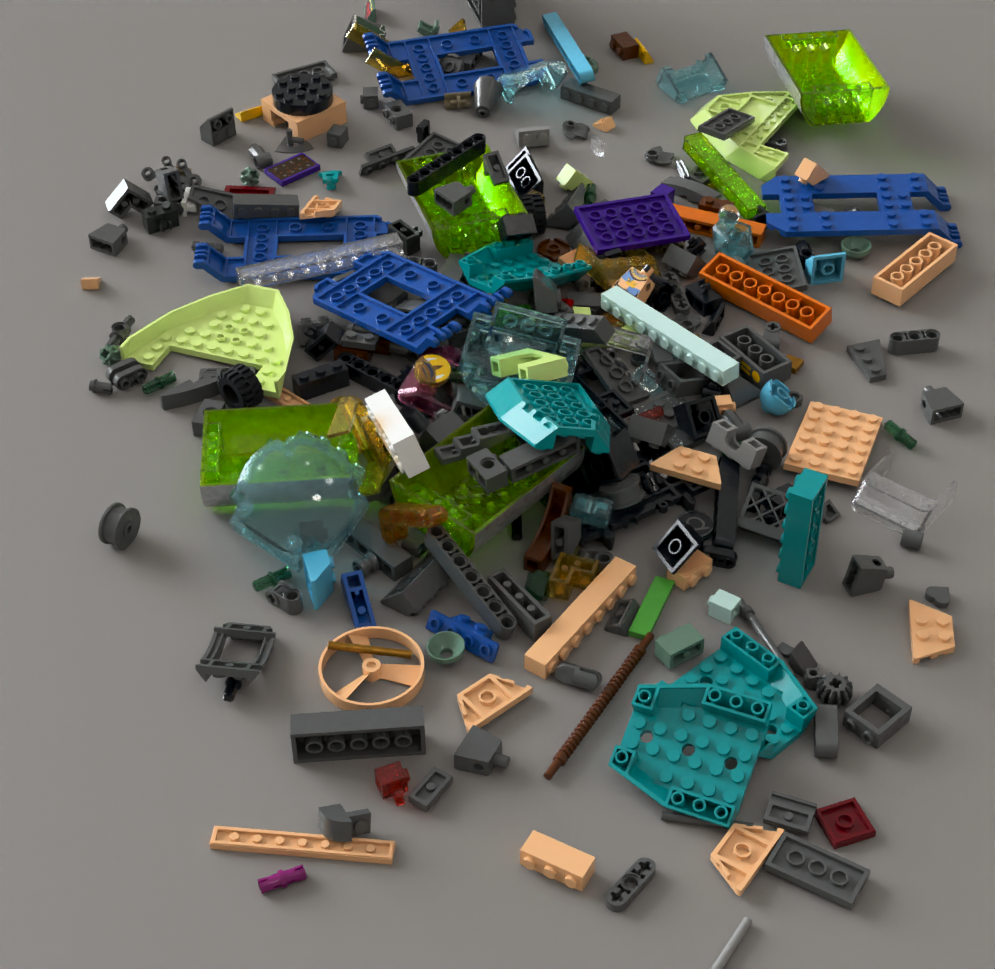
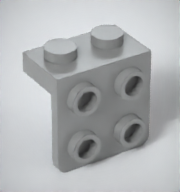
(532, 136)

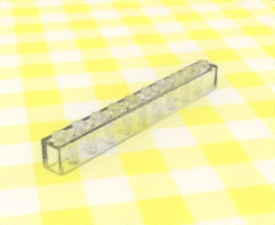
(316, 262)

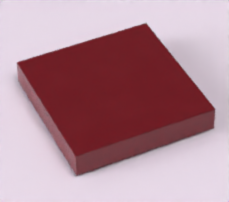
(844, 823)

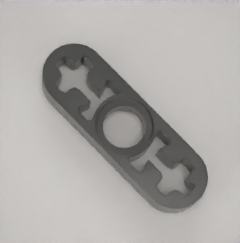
(628, 894)

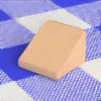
(605, 124)
(90, 283)

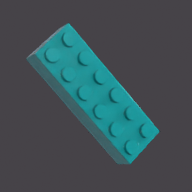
(801, 527)

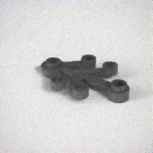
(186, 180)

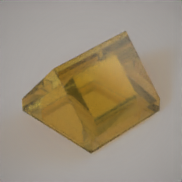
(459, 26)

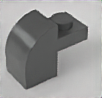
(342, 825)

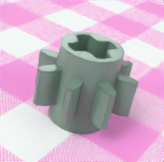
(249, 176)
(110, 354)

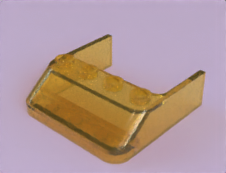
(378, 58)
(608, 270)
(354, 416)

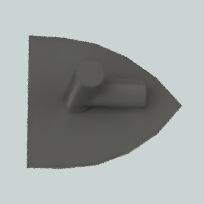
(293, 144)

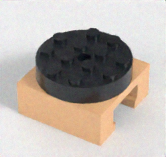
(305, 104)

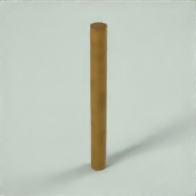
(366, 649)

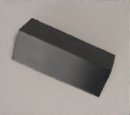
(524, 173)

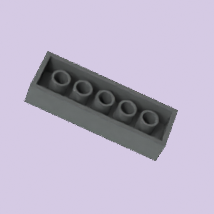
(357, 734)

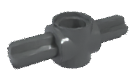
(121, 331)

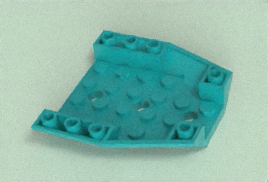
(513, 266)
(549, 408)
(757, 672)
(698, 715)

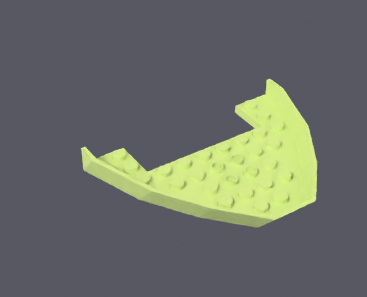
(747, 146)
(230, 327)

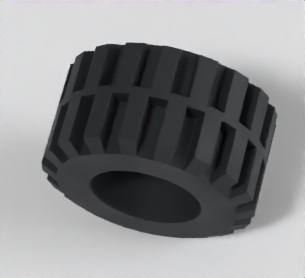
(535, 205)
(240, 387)

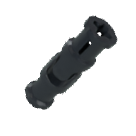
(761, 478)

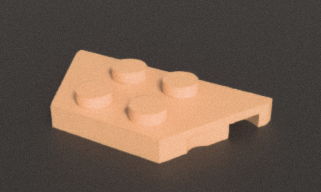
(320, 208)
(689, 466)
(929, 632)
(489, 699)
(743, 854)

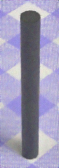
(682, 818)

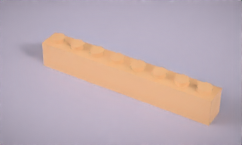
(580, 618)

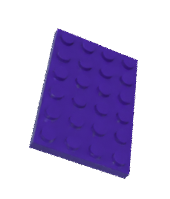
(631, 223)

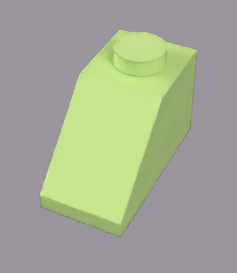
(571, 178)

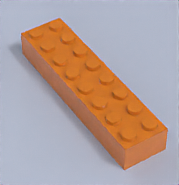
(767, 297)

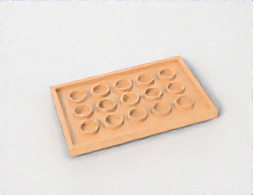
(834, 443)

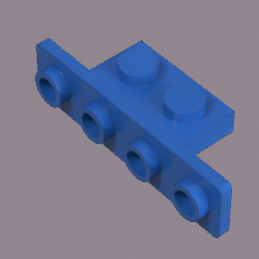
(475, 635)

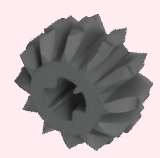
(834, 689)

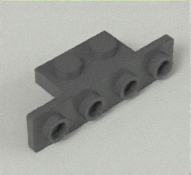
(382, 157)

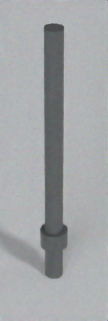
(748, 614)

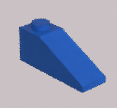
(357, 599)

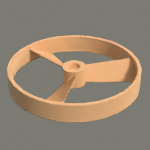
(373, 670)

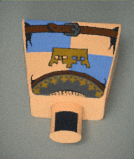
(637, 282)

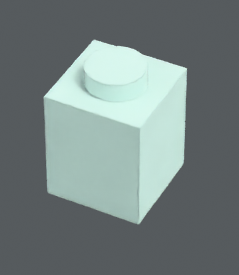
(724, 606)

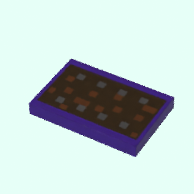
(292, 169)

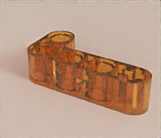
(399, 516)

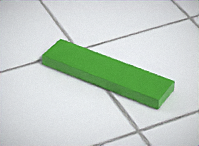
(651, 607)

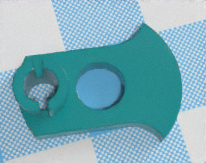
(330, 178)

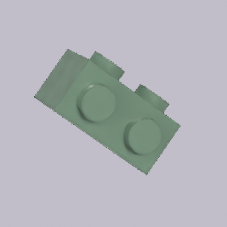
(679, 646)

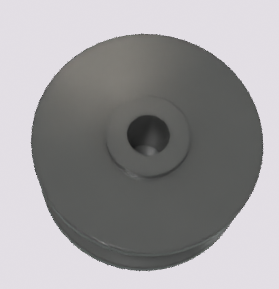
(774, 441)
(624, 492)
(119, 525)

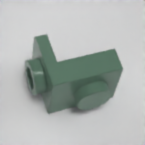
(428, 30)

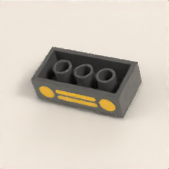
(759, 357)

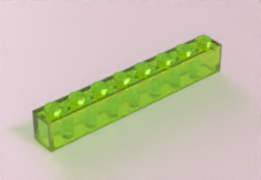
(722, 174)

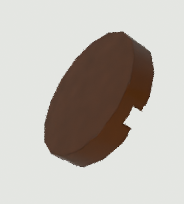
(553, 248)

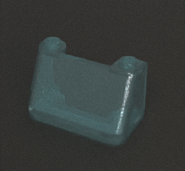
(546, 71)
(692, 81)

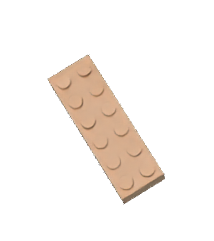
(914, 269)

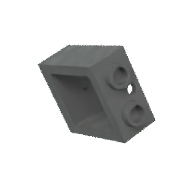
(669, 373)
(885, 701)

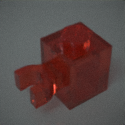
(392, 781)

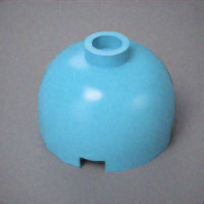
(775, 398)

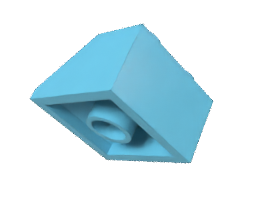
(825, 268)
(319, 576)

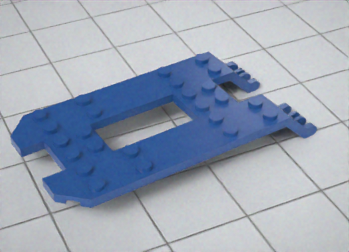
(423, 56)
(893, 198)
(264, 234)
(418, 327)

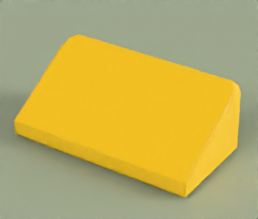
(643, 54)
(249, 114)

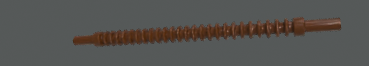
(598, 706)

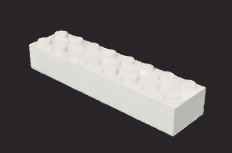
(396, 434)

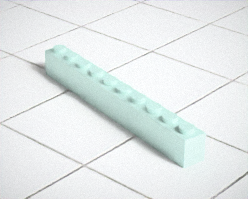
(670, 335)

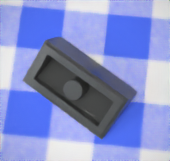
(622, 617)

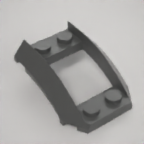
(212, 665)

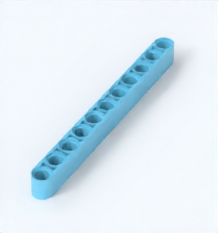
(568, 48)

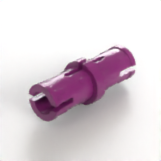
(282, 879)

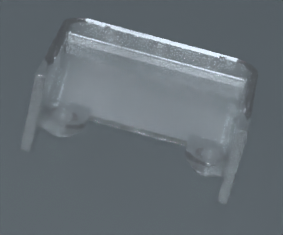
(633, 343)

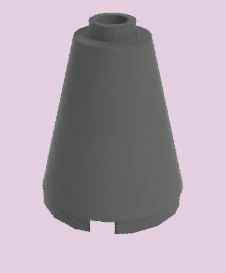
(486, 94)

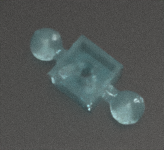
(732, 236)

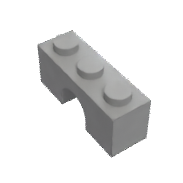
(723, 438)

